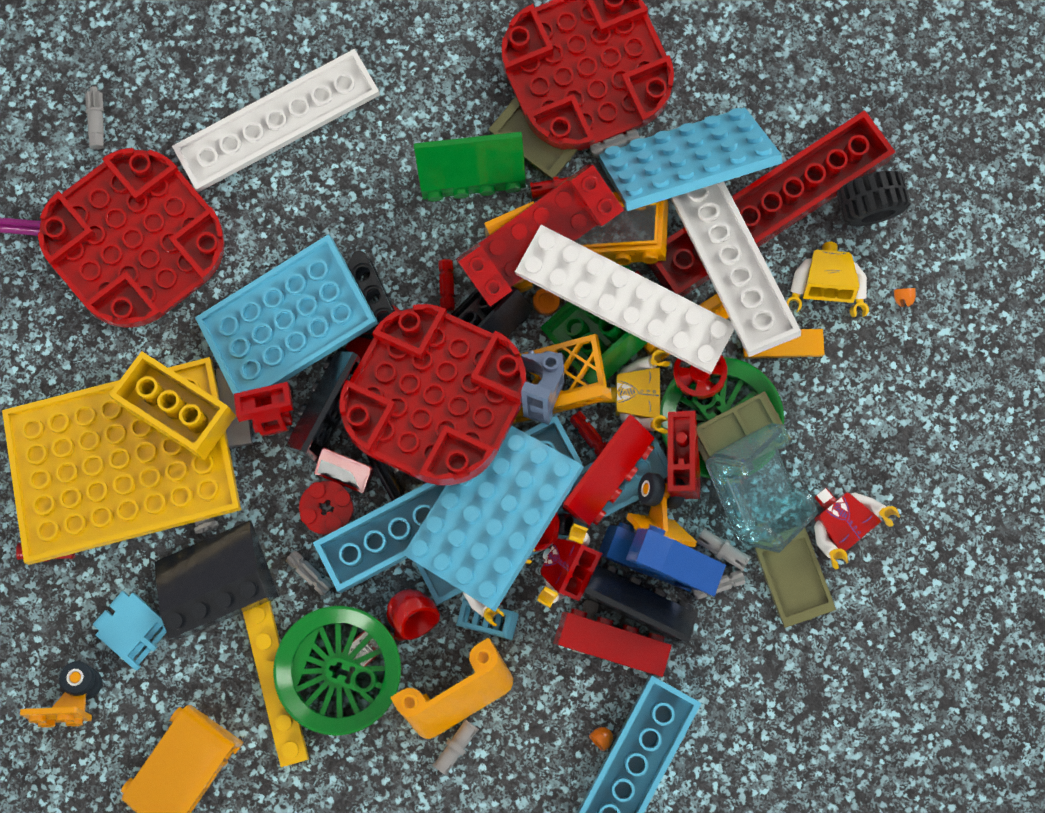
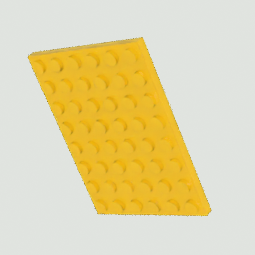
(104, 476)

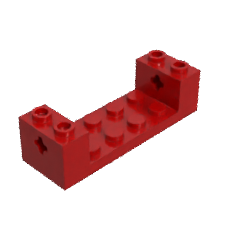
(567, 209)

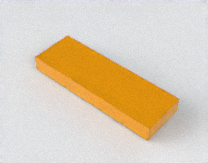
(807, 345)

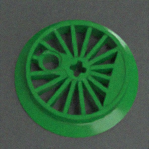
(738, 371)
(296, 651)

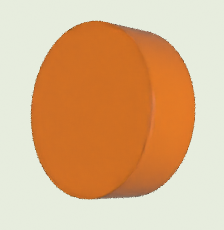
(545, 302)

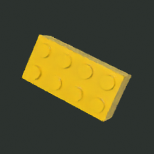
(172, 405)

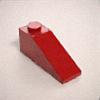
(683, 455)

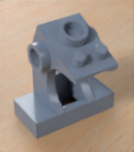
(540, 398)

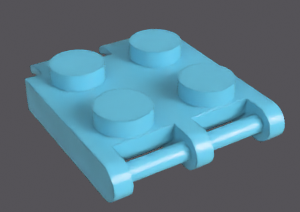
(130, 628)

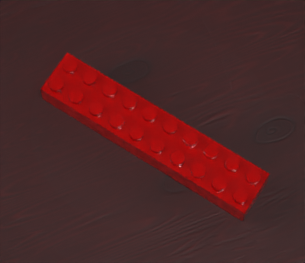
(786, 195)

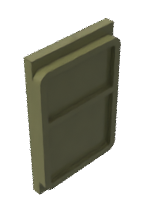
(536, 152)
(735, 424)
(796, 581)

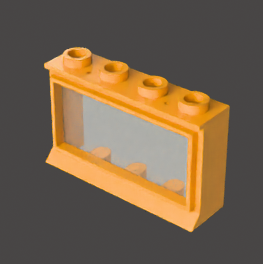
(631, 235)

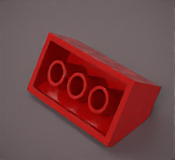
(609, 471)

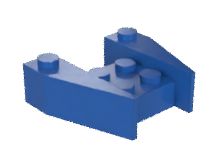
(661, 558)

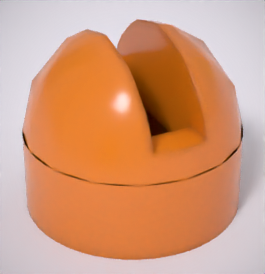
(905, 295)
(602, 738)

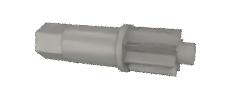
(95, 113)

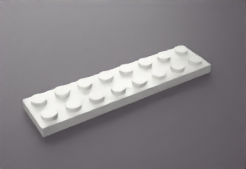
(276, 120)
(736, 268)
(625, 299)

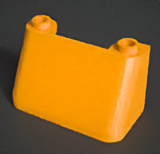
(437, 715)
(181, 764)

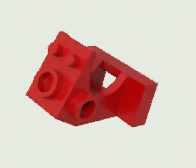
(267, 407)

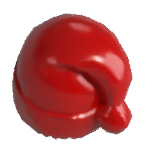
(411, 614)

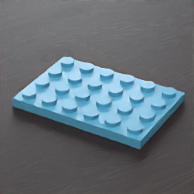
(688, 158)
(287, 319)
(490, 525)

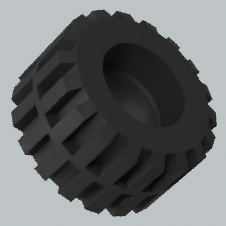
(873, 198)

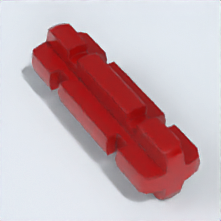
(446, 284)
(588, 432)

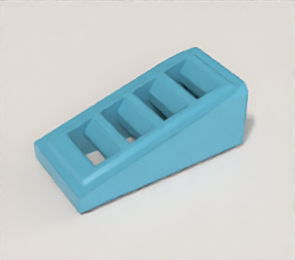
(508, 628)

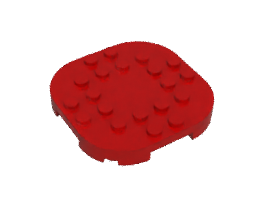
(586, 69)
(131, 238)
(433, 395)

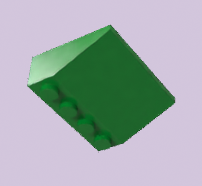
(471, 166)
(615, 344)

